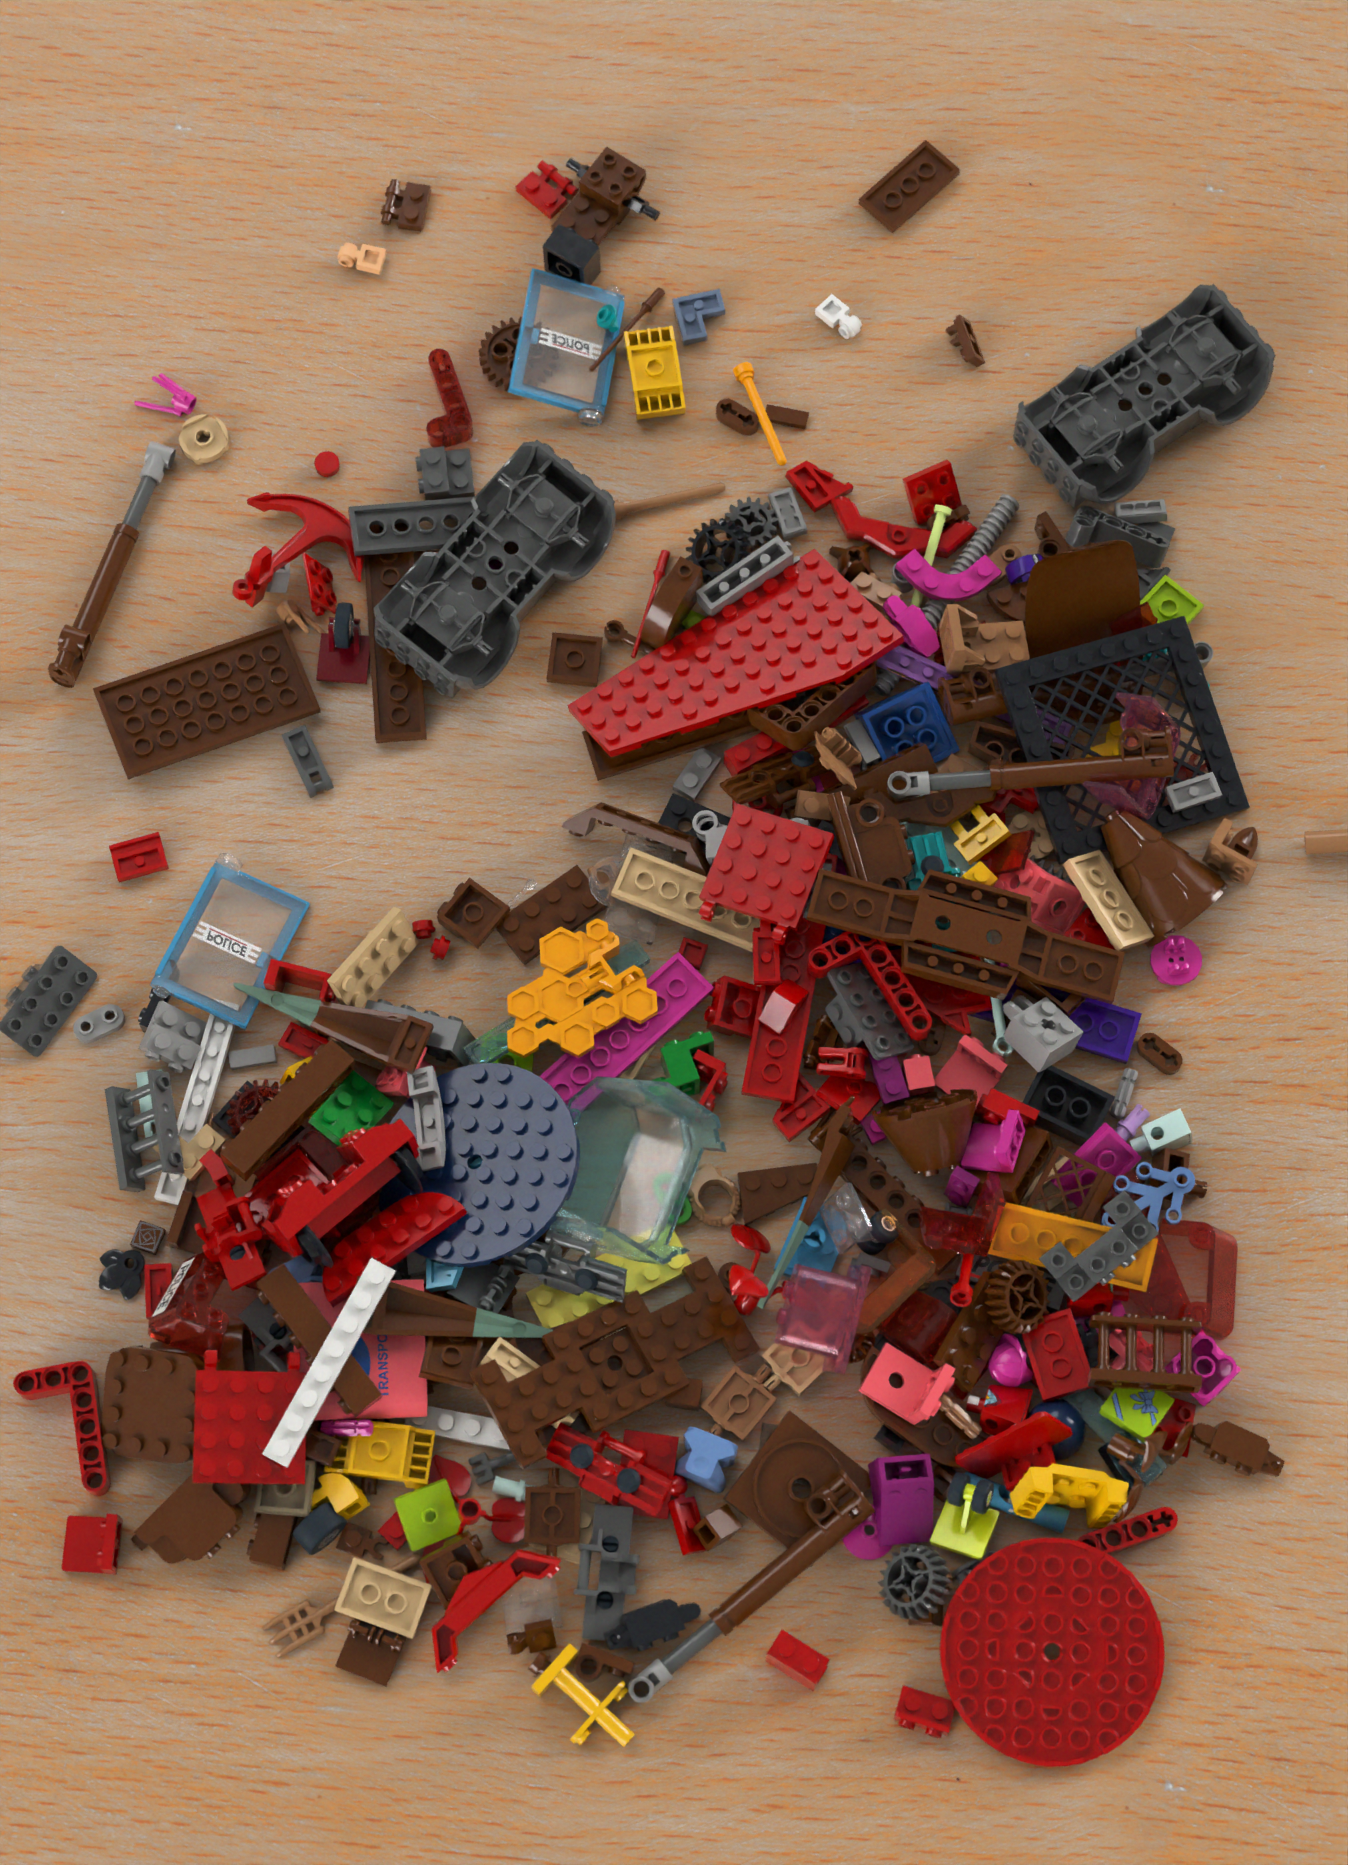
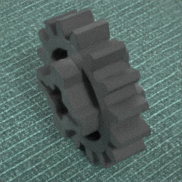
(750, 513)

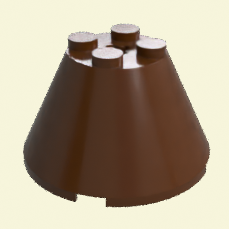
(929, 1129)

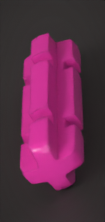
(347, 1427)

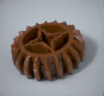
(1017, 1296)

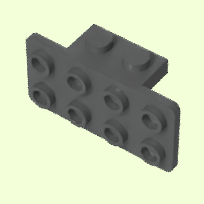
(45, 999)
(864, 1014)

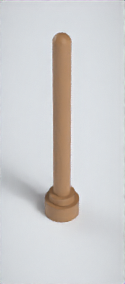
(622, 508)

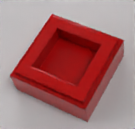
(693, 952)

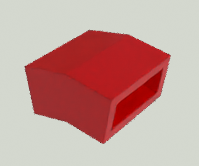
(216, 1168)

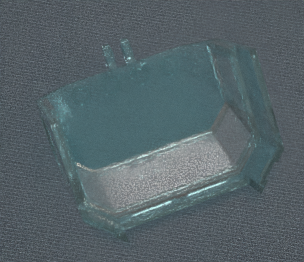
(634, 1165)

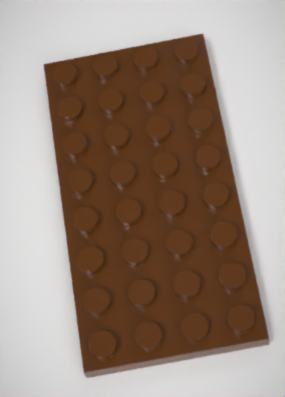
(206, 700)

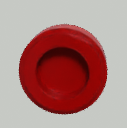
(327, 464)

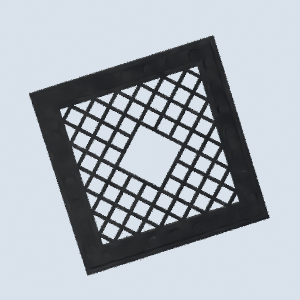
(1190, 678)

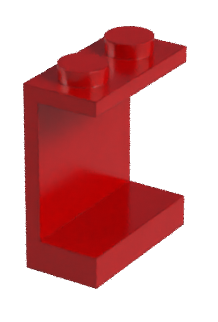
(283, 972)
(797, 1660)

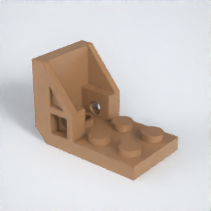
(979, 645)

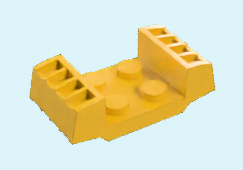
(655, 372)
(390, 1453)
(1070, 1487)

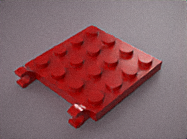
(765, 869)
(236, 1421)

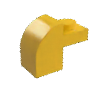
(342, 1493)

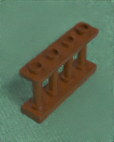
(1130, 1376)

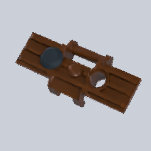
(789, 767)

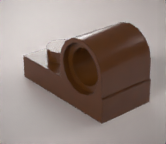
(1053, 539)
(617, 1666)

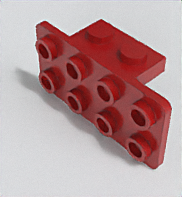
(1016, 1449)

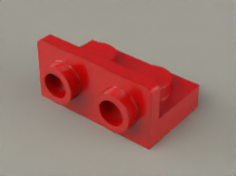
(924, 1711)

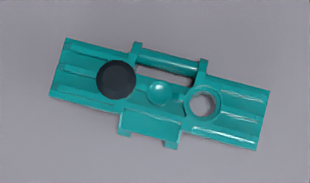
(930, 854)

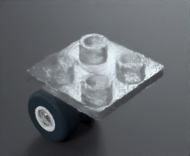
(850, 1224)

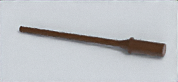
(646, 307)

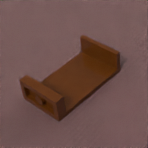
(183, 1233)

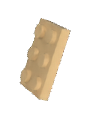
(383, 1598)

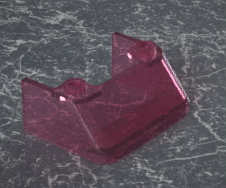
(1137, 795)

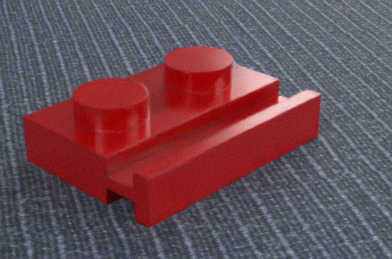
(138, 857)

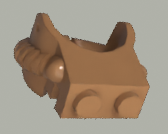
(707, 1177)

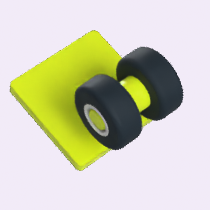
(967, 1524)

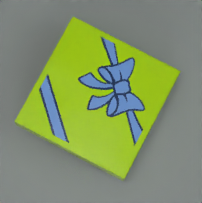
(1137, 1410)

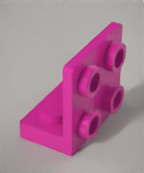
(995, 1146)

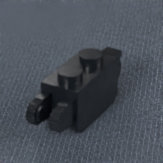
(651, 1623)

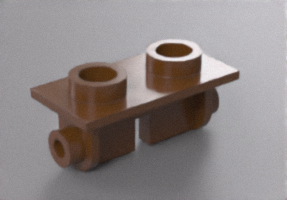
(825, 1036)

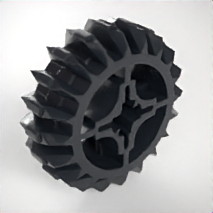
(728, 547)

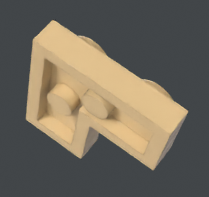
(202, 1142)

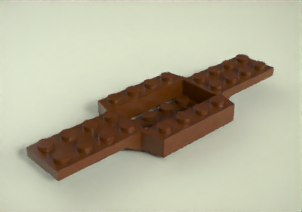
(972, 912)

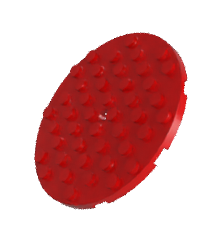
(1106, 1661)

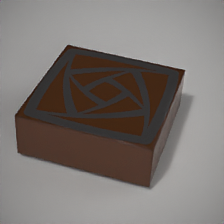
(148, 1237)

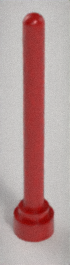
(961, 1292)

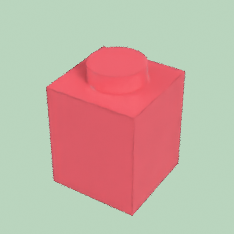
(918, 1075)

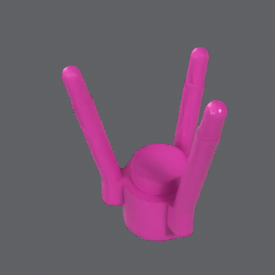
(182, 400)

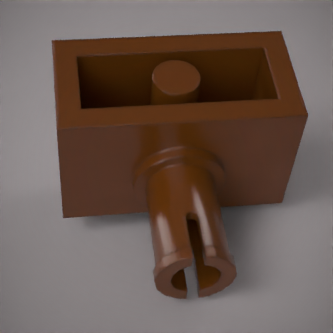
(1168, 1160)

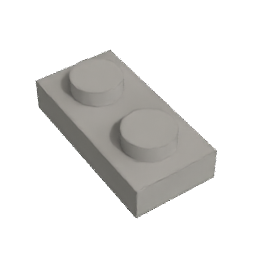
(697, 773)
(1192, 792)

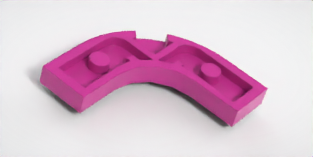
(945, 586)

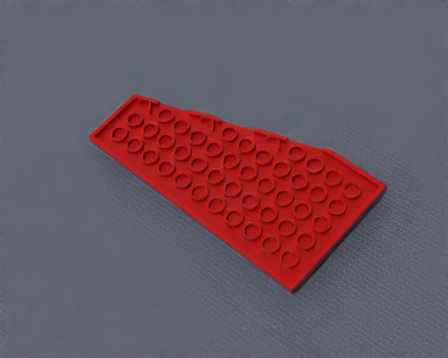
(756, 652)

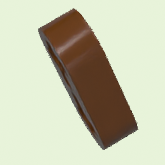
(736, 417)
(938, 1038)
(1163, 1049)

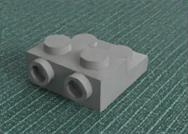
(173, 1037)

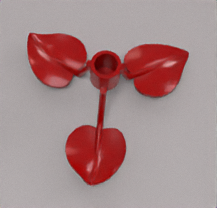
(741, 1279)
(507, 1513)

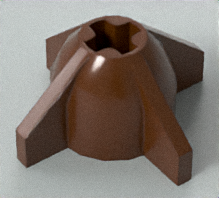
(852, 560)

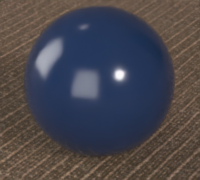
(1069, 1416)

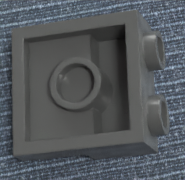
(445, 473)

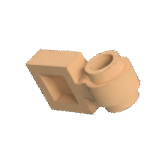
(368, 258)

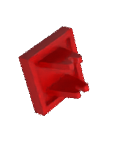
(930, 488)

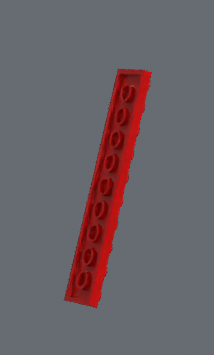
(776, 1058)

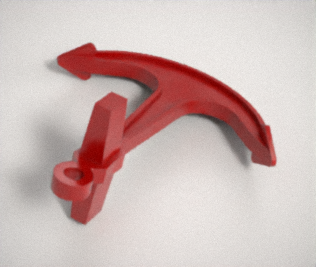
(321, 524)

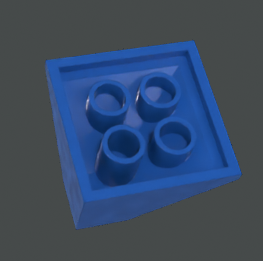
(907, 720)

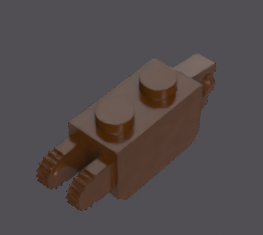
(1238, 1448)

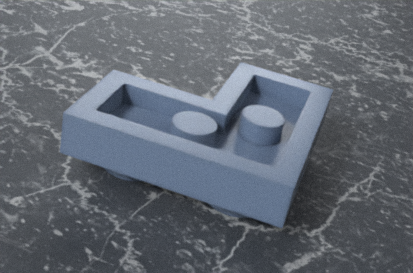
(692, 310)

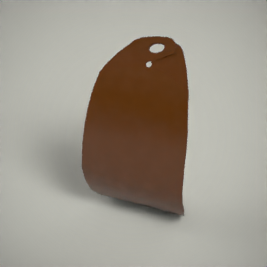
(1074, 600)

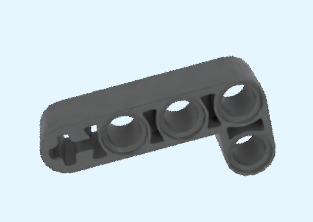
(1098, 526)

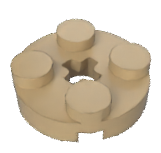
(203, 452)
(1026, 821)

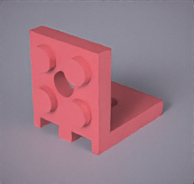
(1045, 893)
(920, 1386)

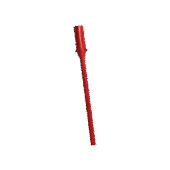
(658, 573)

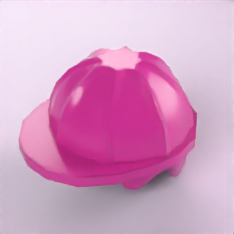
(1008, 1363)

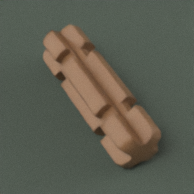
(959, 1416)

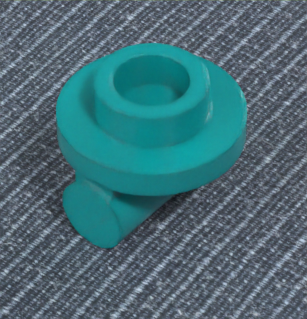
(608, 318)

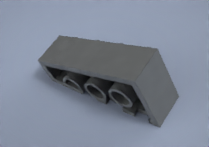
(447, 1036)

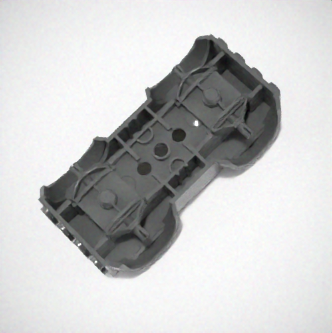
(1102, 452)
(468, 634)

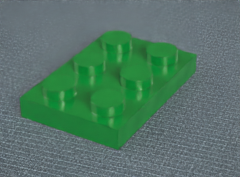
(350, 1108)

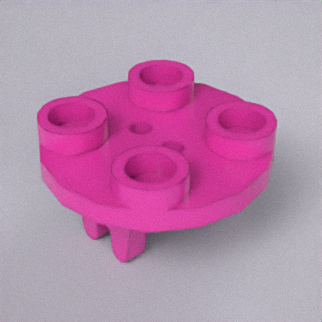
(1178, 971)

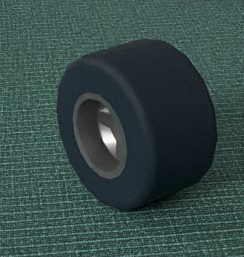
(319, 1528)

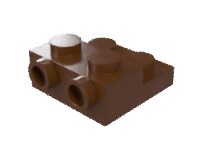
(472, 913)
(451, 1562)

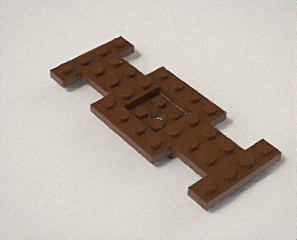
(647, 1355)

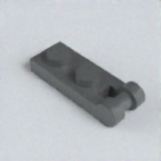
(307, 760)

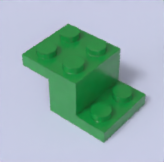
(679, 1063)

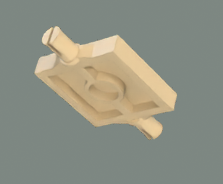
(792, 1368)

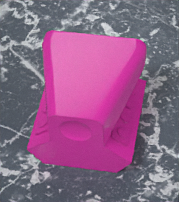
(1211, 1363)

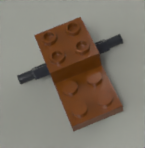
(605, 196)

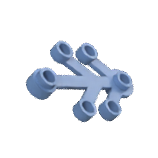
(1154, 1196)

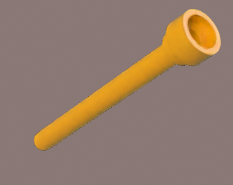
(745, 374)

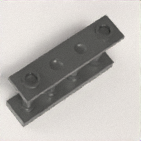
(125, 1137)

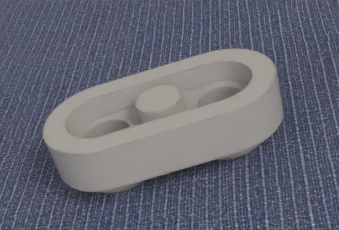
(99, 1024)

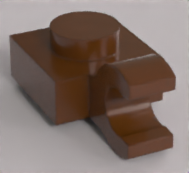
(537, 1636)

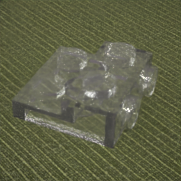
(531, 1602)

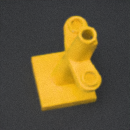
(598, 1711)

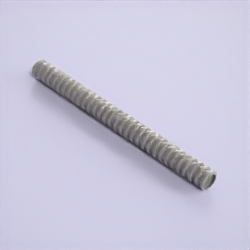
(978, 547)

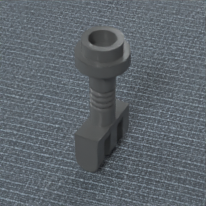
(487, 1466)

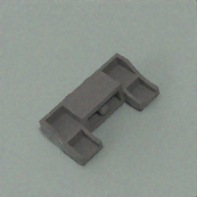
(1104, 1255)

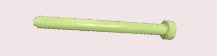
(942, 512)

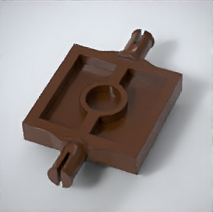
(552, 1514)

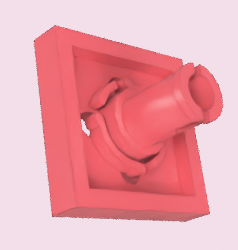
(1117, 1342)

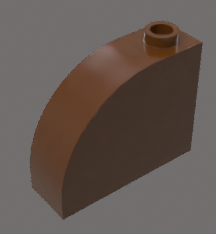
(672, 603)
(1031, 1157)

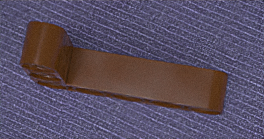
(815, 714)

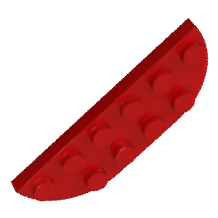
(388, 1239)

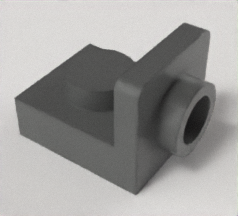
(878, 1266)

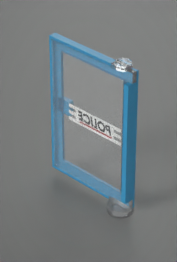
(562, 342)
(228, 940)

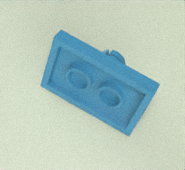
(815, 1249)

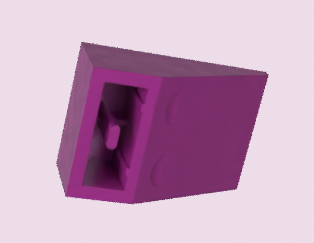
(903, 1498)

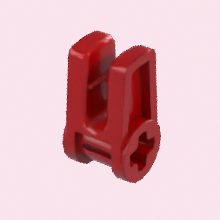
(853, 1063)

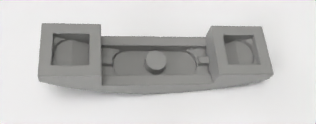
(428, 1118)

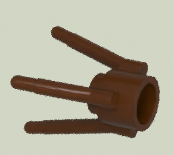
(819, 1133)

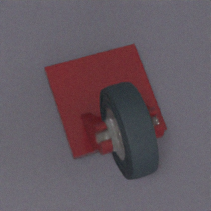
(341, 654)

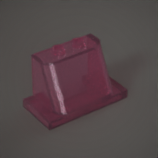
(822, 1313)

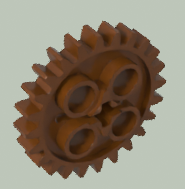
(494, 365)

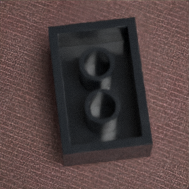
(1068, 1105)

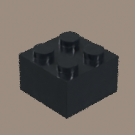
(571, 256)

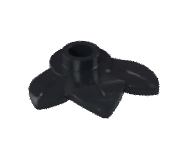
(119, 1275)

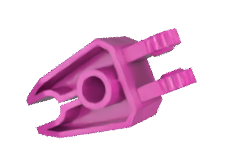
(913, 625)

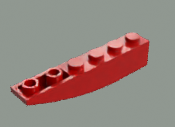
(762, 746)

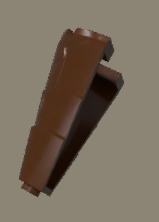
(1159, 875)

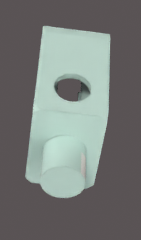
(1171, 1127)

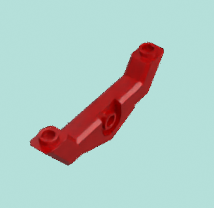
(896, 539)
(478, 1592)

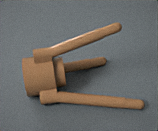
(293, 615)

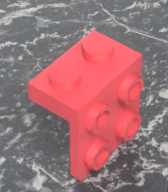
(971, 1068)

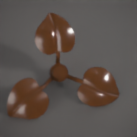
(1129, 1450)

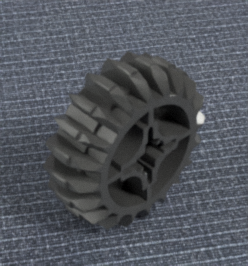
(922, 1586)

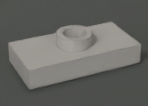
(1141, 511)
(788, 513)

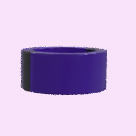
(1020, 569)

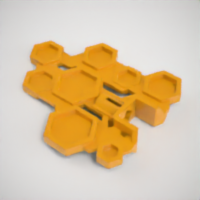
(563, 997)

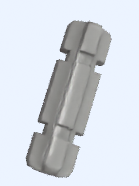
(1123, 1093)

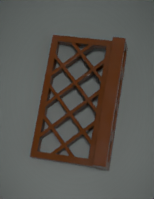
(1091, 1201)

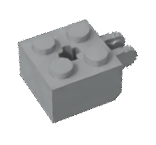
(1040, 1031)

